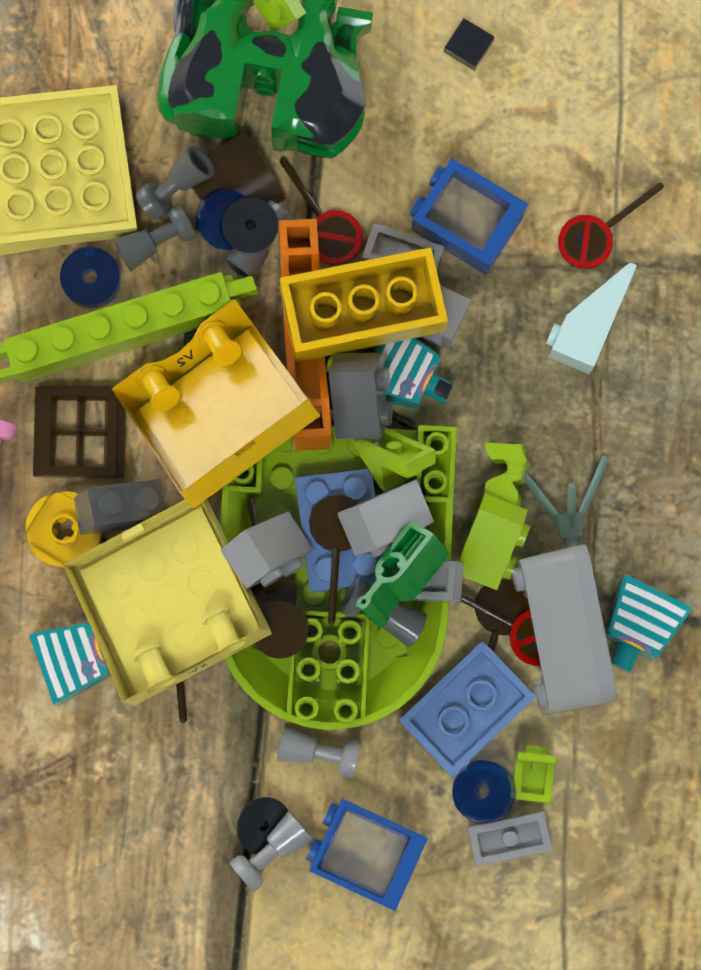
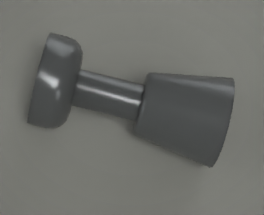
(188, 172)
(140, 245)
(251, 263)
(403, 622)

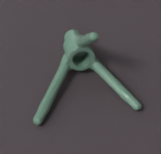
(570, 522)

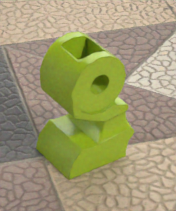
(505, 485)

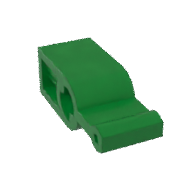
(402, 572)

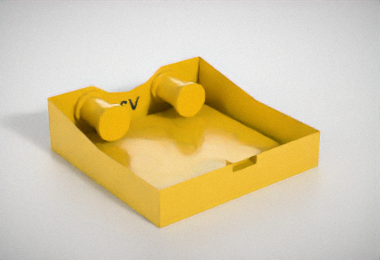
(215, 404)

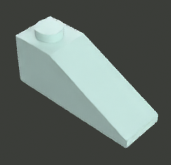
(587, 326)

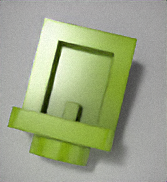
(279, 12)
(534, 774)

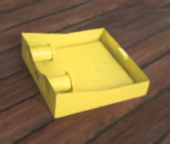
(63, 170)
(165, 601)

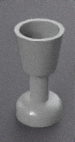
(303, 747)
(283, 840)

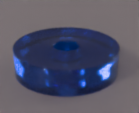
(209, 216)
(83, 262)
(500, 796)

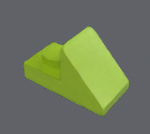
(394, 458)

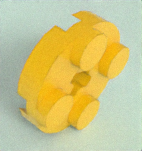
(43, 535)

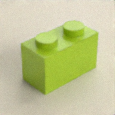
(492, 541)

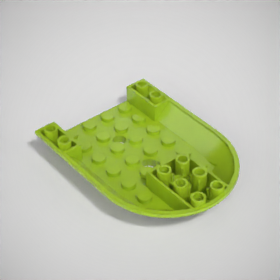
(374, 667)

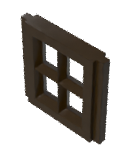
(46, 430)

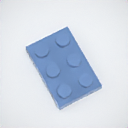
(310, 490)
(467, 709)

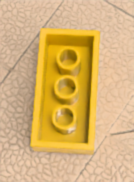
(363, 304)

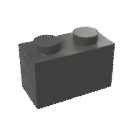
(359, 395)
(118, 506)

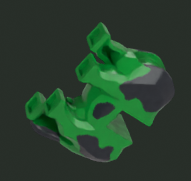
(311, 72)

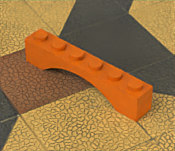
(300, 255)

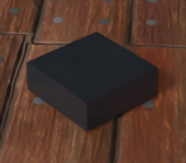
(469, 44)

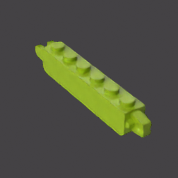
(120, 327)

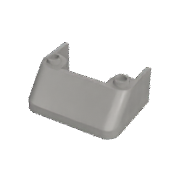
(567, 630)

